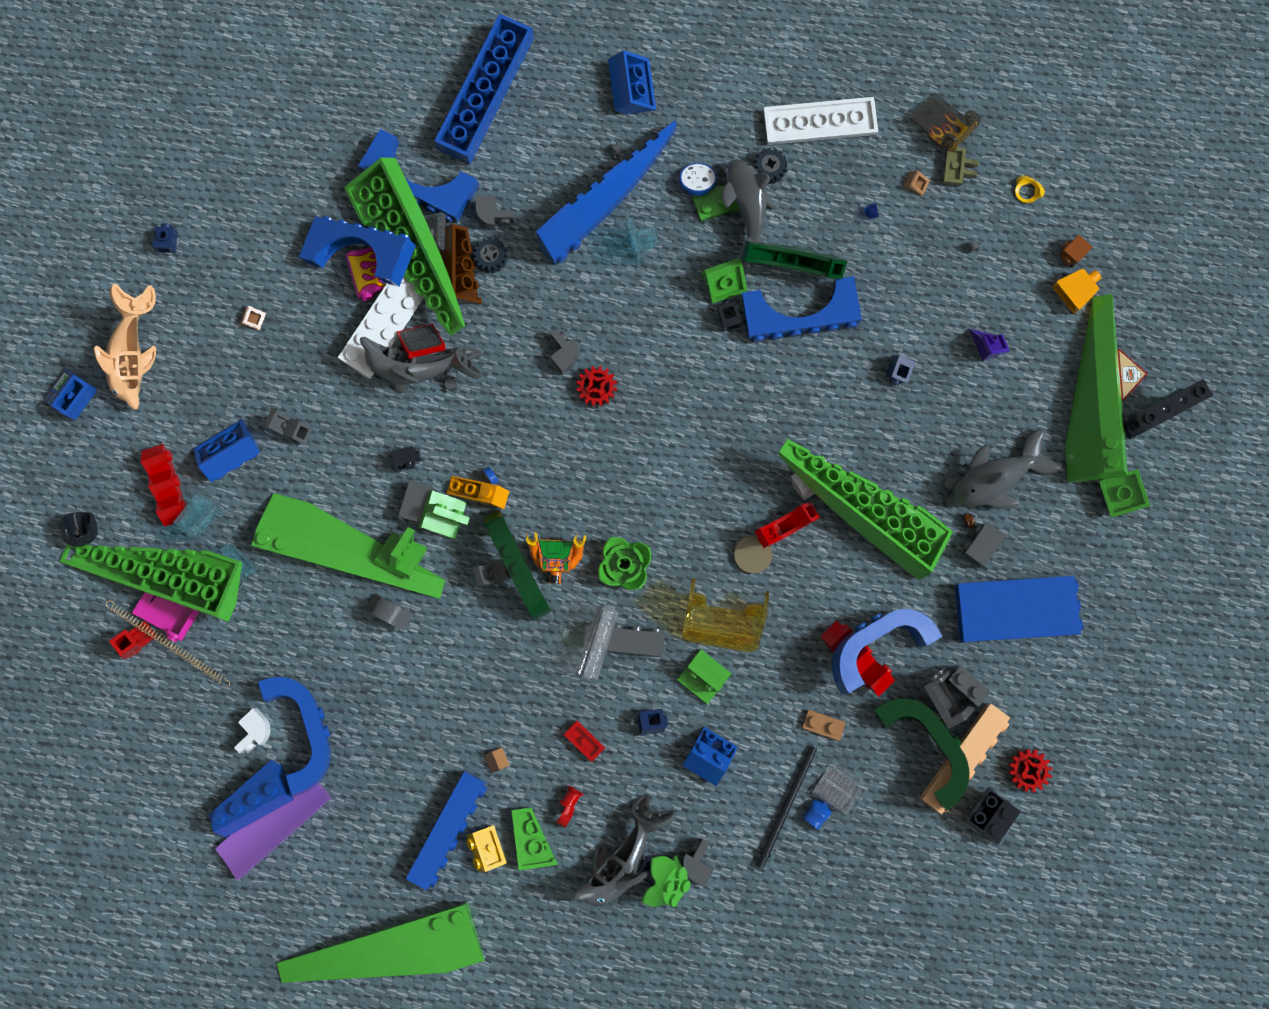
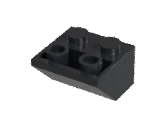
(992, 815)

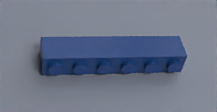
(444, 834)

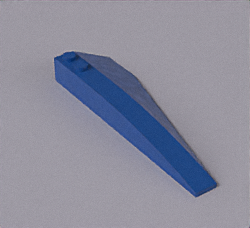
(578, 220)

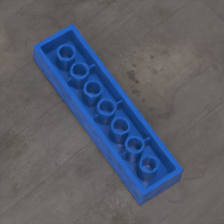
(484, 89)

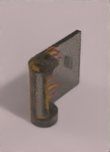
(945, 123)

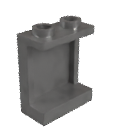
(945, 701)

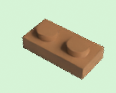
(824, 725)

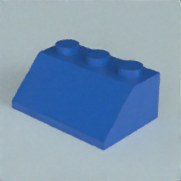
(631, 83)
(226, 451)

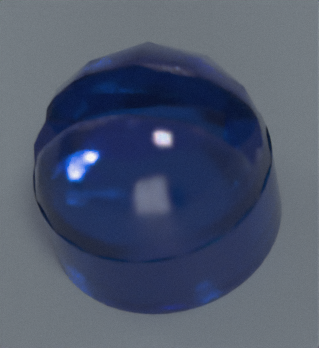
(871, 211)

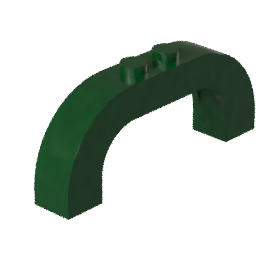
(516, 564)
(949, 745)

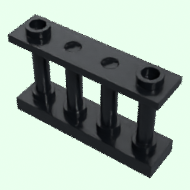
(1167, 408)

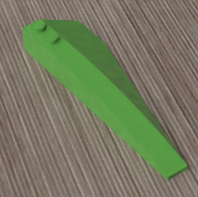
(387, 203)
(1096, 424)
(890, 523)
(314, 536)
(185, 577)
(414, 947)

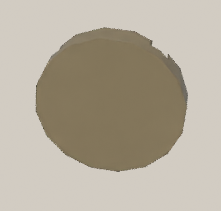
(751, 555)

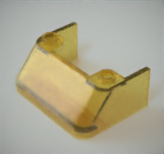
(724, 626)

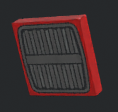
(421, 341)

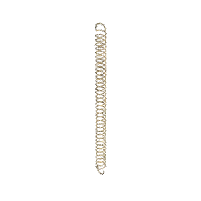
(170, 646)

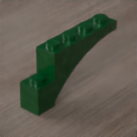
(795, 258)

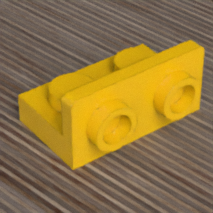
(485, 849)

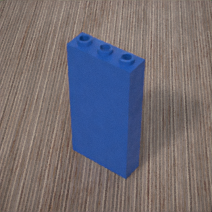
(1018, 609)

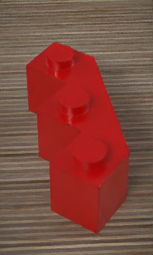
(163, 483)
(875, 676)

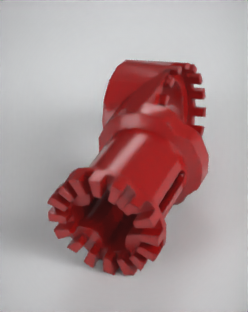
(569, 802)

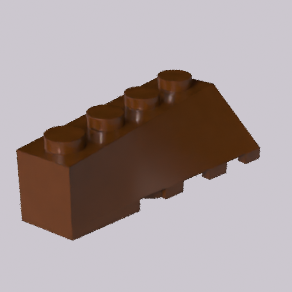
(459, 264)

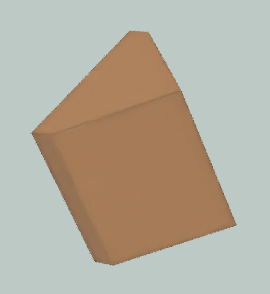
(497, 760)

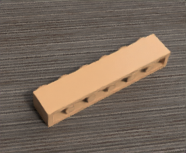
(975, 743)

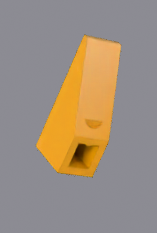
(478, 492)

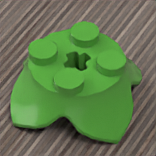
(619, 549)
(670, 882)

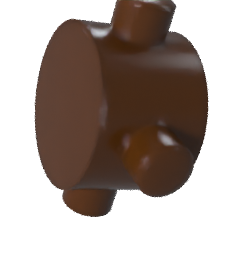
(968, 520)

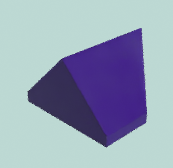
(989, 344)

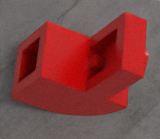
(130, 643)

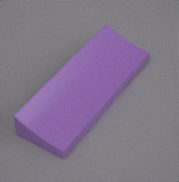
(257, 840)

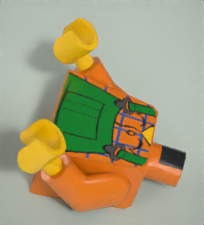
(555, 555)

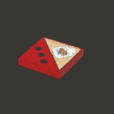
(1130, 374)

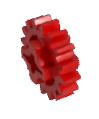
(603, 381)
(1035, 778)

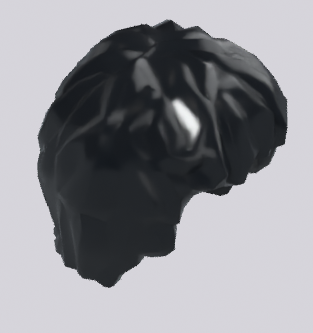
(78, 528)

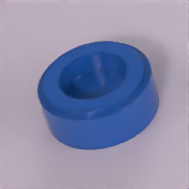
(490, 476)

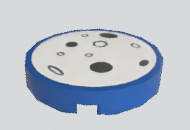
(698, 179)

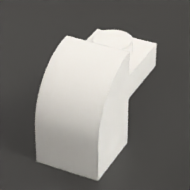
(258, 730)

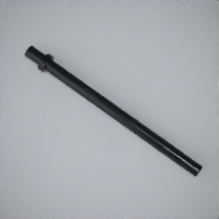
(765, 853)

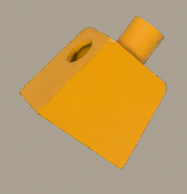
(1077, 288)

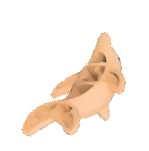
(123, 357)

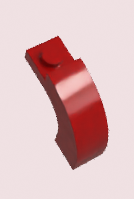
(787, 525)

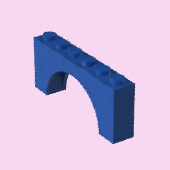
(448, 198)
(329, 236)
(765, 322)

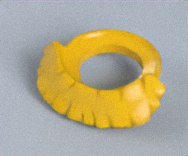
(1024, 180)

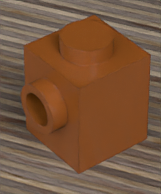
(1074, 251)

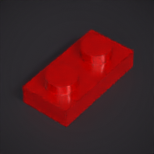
(584, 741)

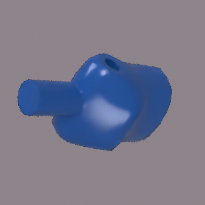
(817, 813)

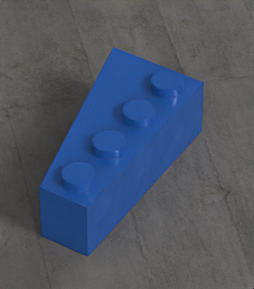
(253, 800)

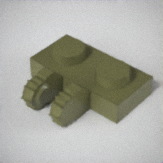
(954, 167)

